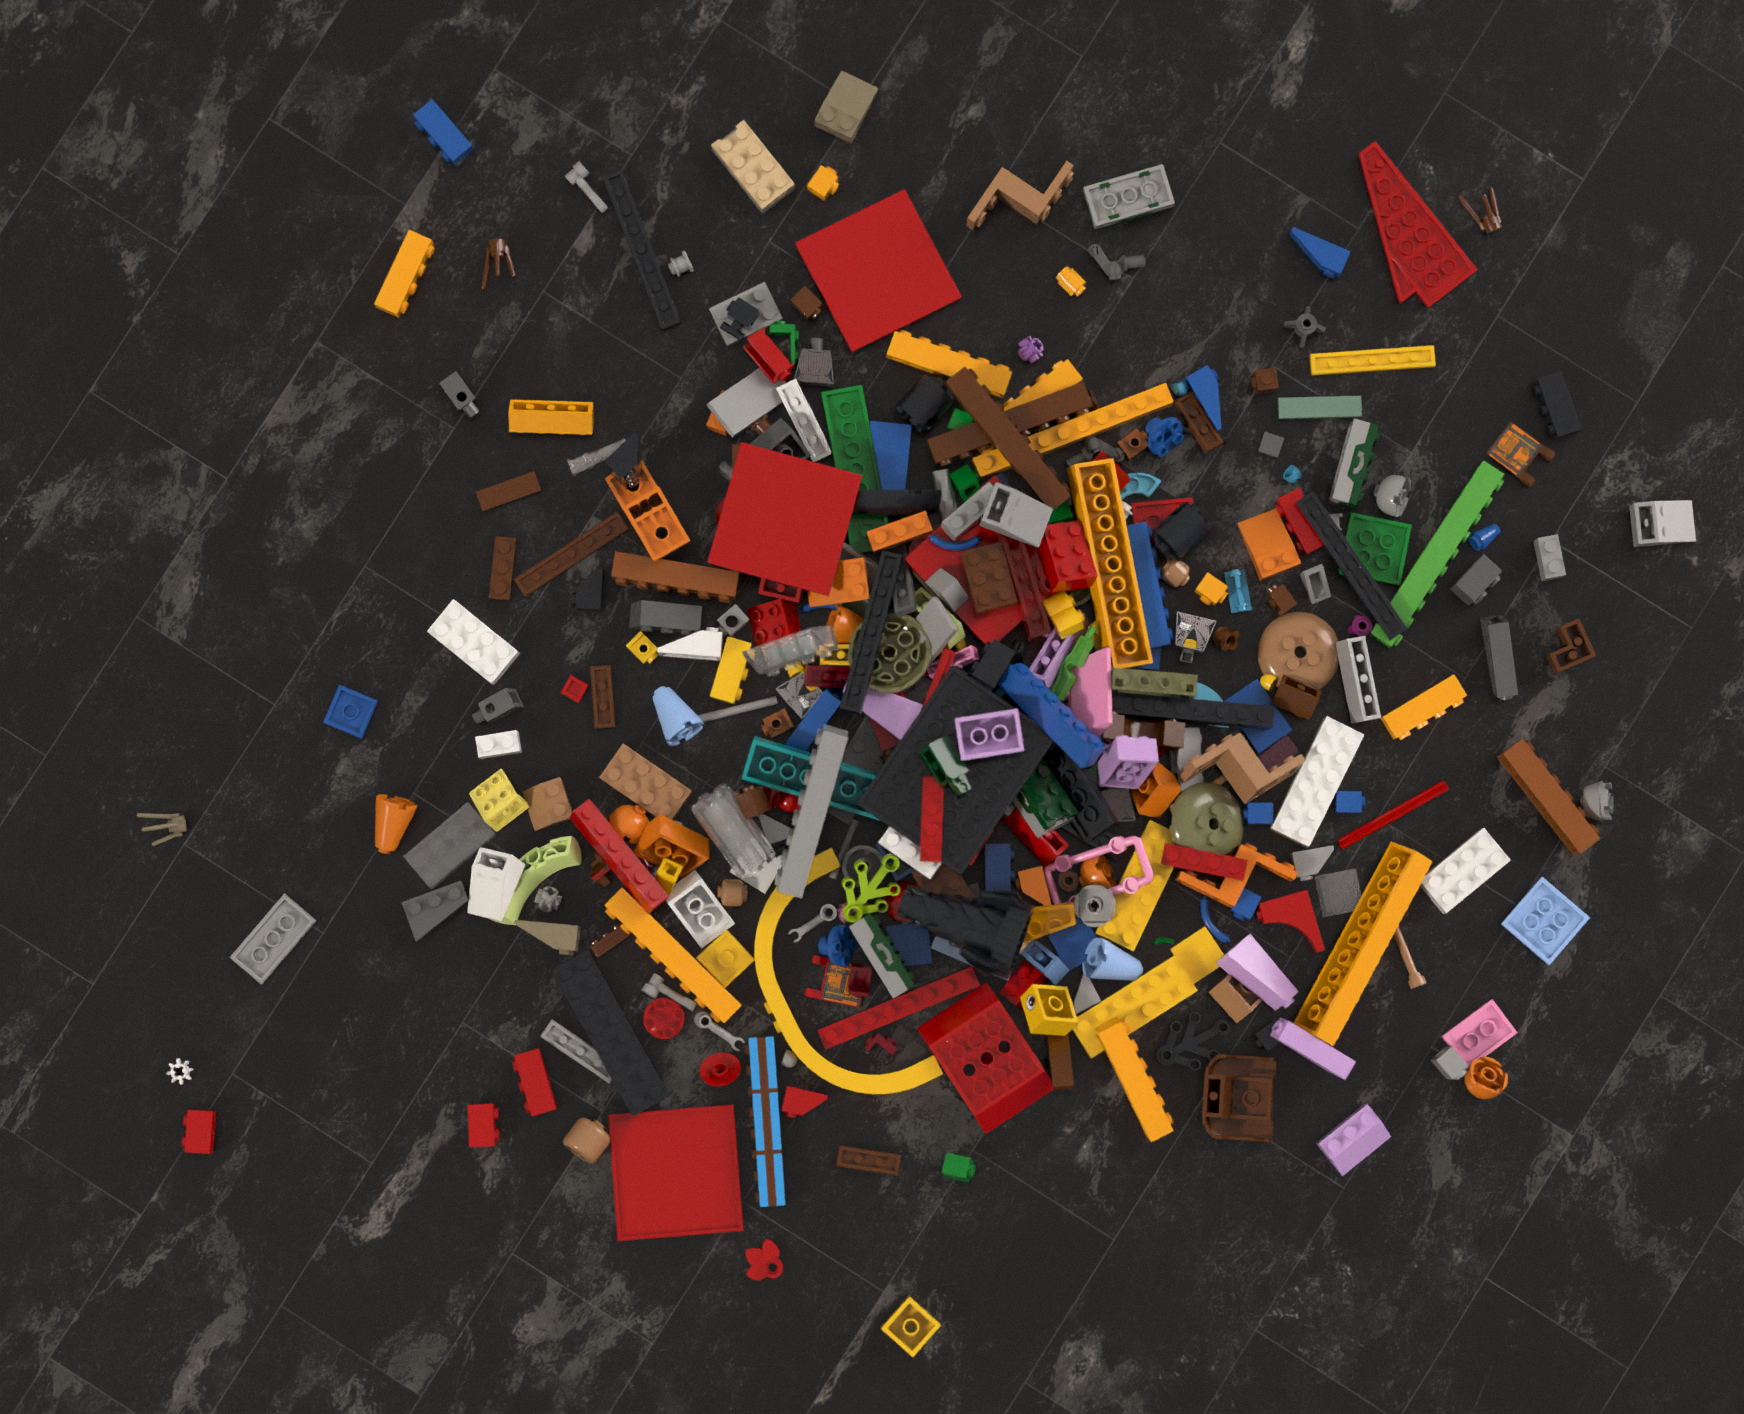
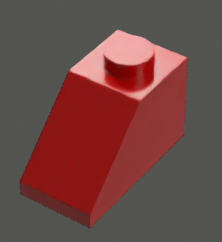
(801, 1101)

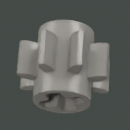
(548, 899)

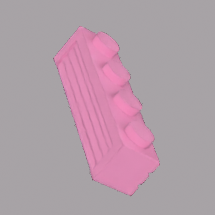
(962, 658)

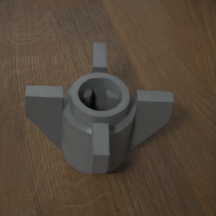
(1304, 331)

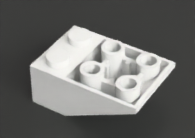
(493, 883)

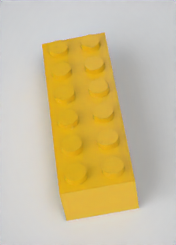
(1135, 909)
(1136, 1003)

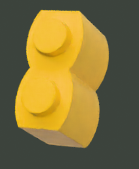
(1063, 614)

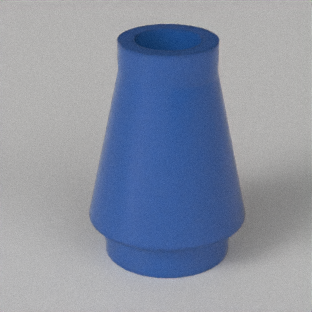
(1483, 537)

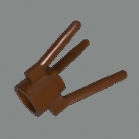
(1491, 221)
(496, 250)

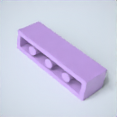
(1053, 653)

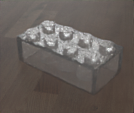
(449, 845)

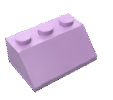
(989, 734)
(1353, 1139)

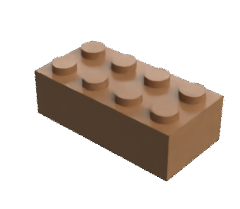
(645, 783)

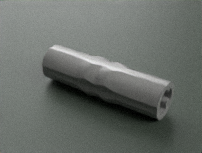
(943, 482)

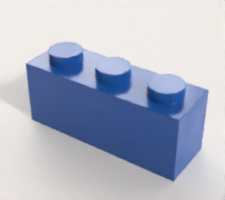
(442, 132)

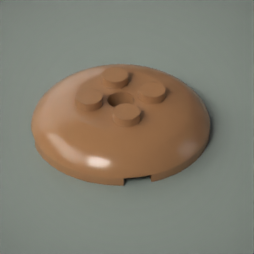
(1299, 630)

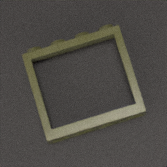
(1153, 683)

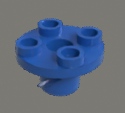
(1164, 435)
(838, 945)

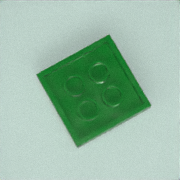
(1379, 545)

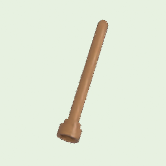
(1415, 977)

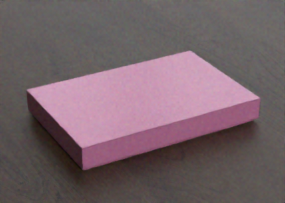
(1480, 1032)

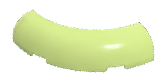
(539, 865)

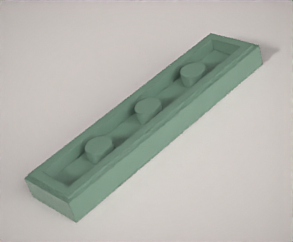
(1319, 407)

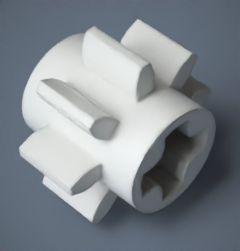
(186, 1070)

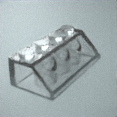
(792, 650)

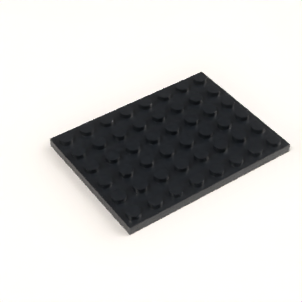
(994, 780)

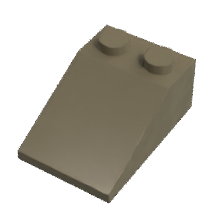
(845, 107)
(558, 936)

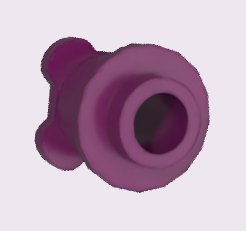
(1354, 629)

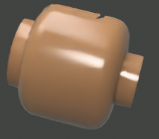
(1174, 572)
(732, 892)

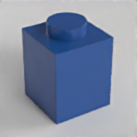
(1349, 802)
(1258, 813)
(1245, 905)

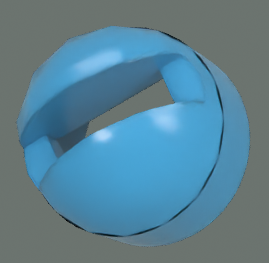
(1180, 388)
(1292, 474)

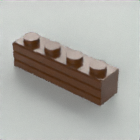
(609, 941)

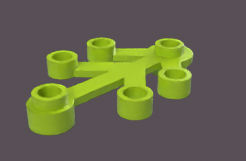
(869, 890)

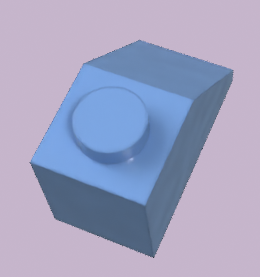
(1045, 961)

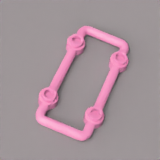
(1116, 845)

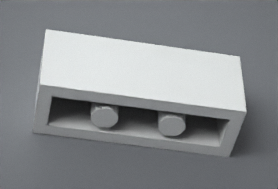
(907, 852)

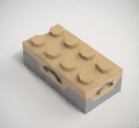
(753, 167)

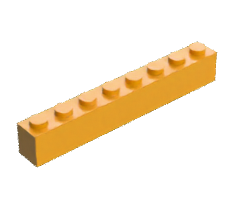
(672, 955)

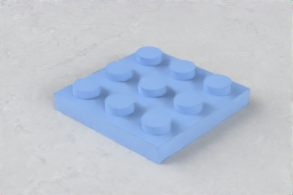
(1545, 920)

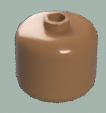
(587, 1140)

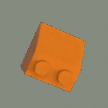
(1156, 792)

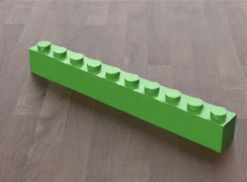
(1442, 547)

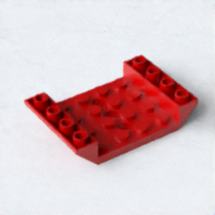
(961, 1037)

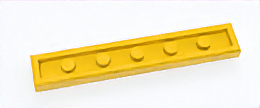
(1372, 360)

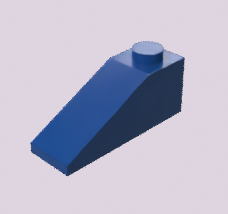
(1323, 254)
(1205, 388)

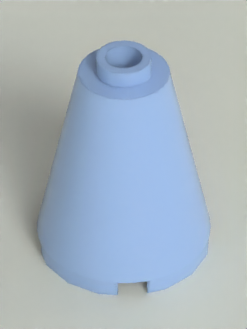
(675, 716)
(1110, 962)

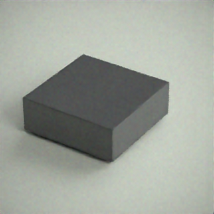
(1270, 444)

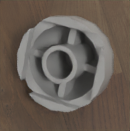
(1392, 494)

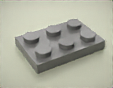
(759, 298)

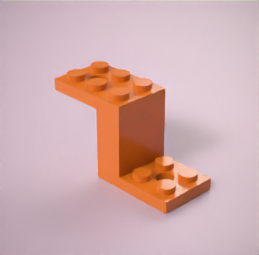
(649, 511)
(1231, 889)

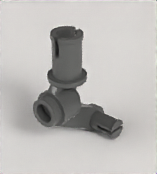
(1115, 268)
(1093, 447)

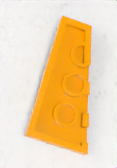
(1050, 920)

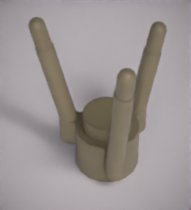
(176, 824)

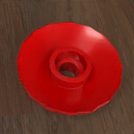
(720, 1069)

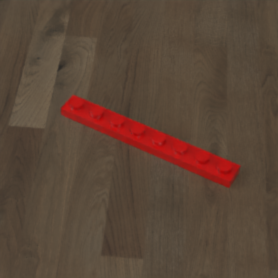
(898, 1008)

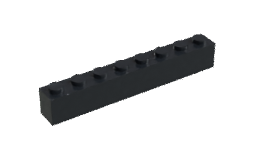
(1193, 710)

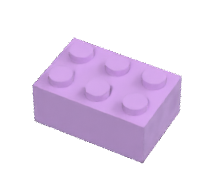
(1127, 762)

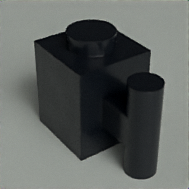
(742, 315)

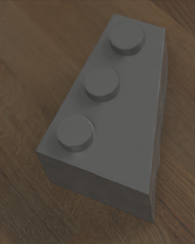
(665, 617)
(433, 908)

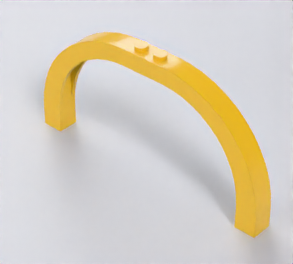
(871, 1084)

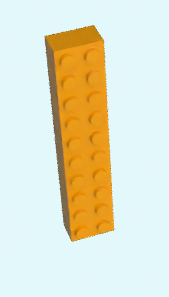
(1116, 588)
(1362, 942)

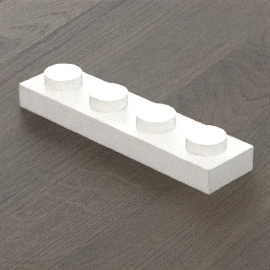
(804, 420)

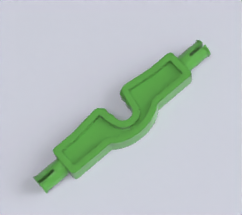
(1075, 658)

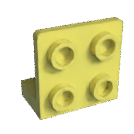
(498, 801)

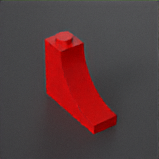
(1293, 911)

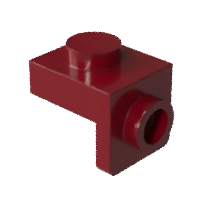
(859, 980)
(887, 1043)

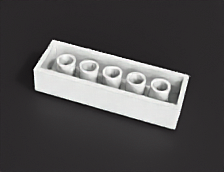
(1316, 781)

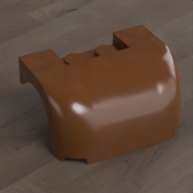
(1239, 1097)

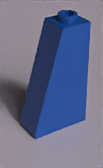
(892, 452)
(819, 714)

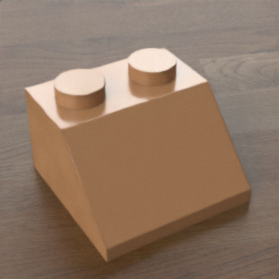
(548, 804)
(1234, 998)

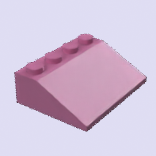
(1091, 692)

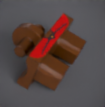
(600, 870)

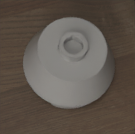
(1597, 801)

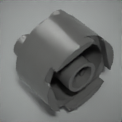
(864, 853)

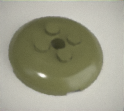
(910, 655)
(1192, 816)

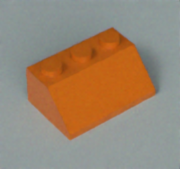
(673, 841)

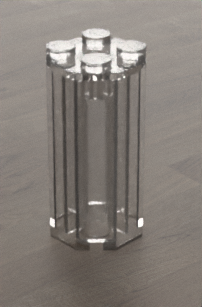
(735, 837)

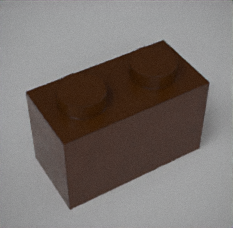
(1296, 697)

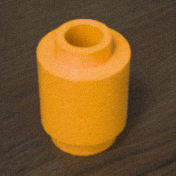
(1071, 281)

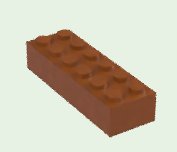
(675, 576)
(1549, 797)

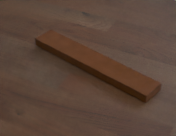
(571, 554)

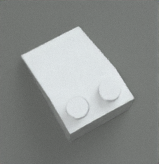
(699, 645)
(698, 909)

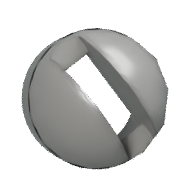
(789, 1059)

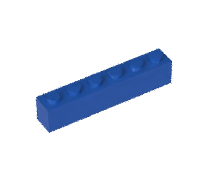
(1148, 585)
(1051, 715)

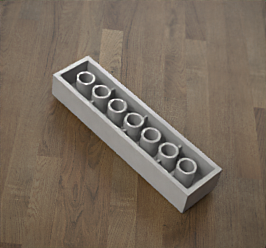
(812, 810)

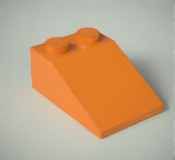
(1269, 544)
(849, 584)

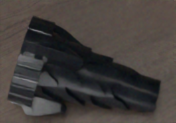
(984, 929)

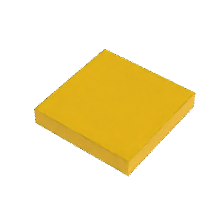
(1198, 954)
(725, 958)

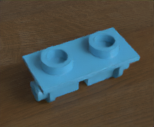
(1237, 591)

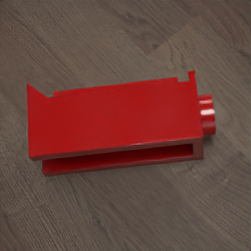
(768, 357)

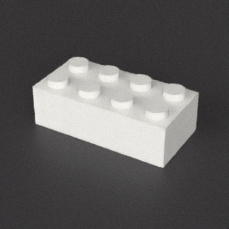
(473, 642)
(1463, 870)

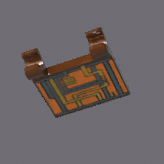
(1516, 451)

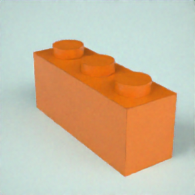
(899, 532)

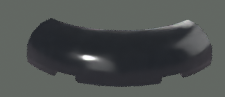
(895, 502)

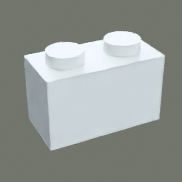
(498, 744)

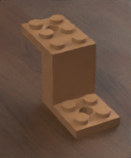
(1020, 196)
(1241, 767)

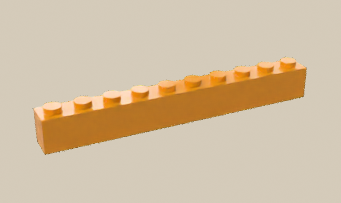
(1082, 427)

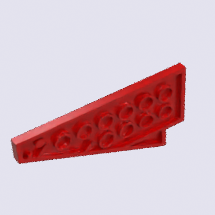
(1415, 243)

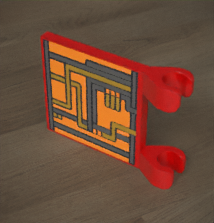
(834, 984)

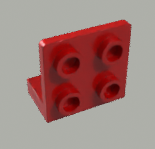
(773, 621)

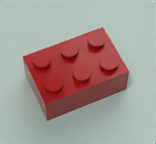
(1067, 557)

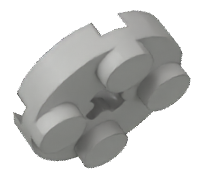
(1104, 898)

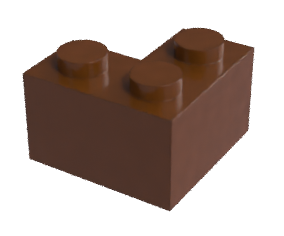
(1576, 647)

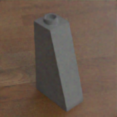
(1499, 656)

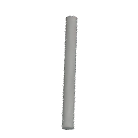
(738, 709)

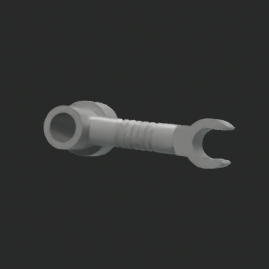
(577, 176)
(814, 922)
(656, 985)
(715, 1028)

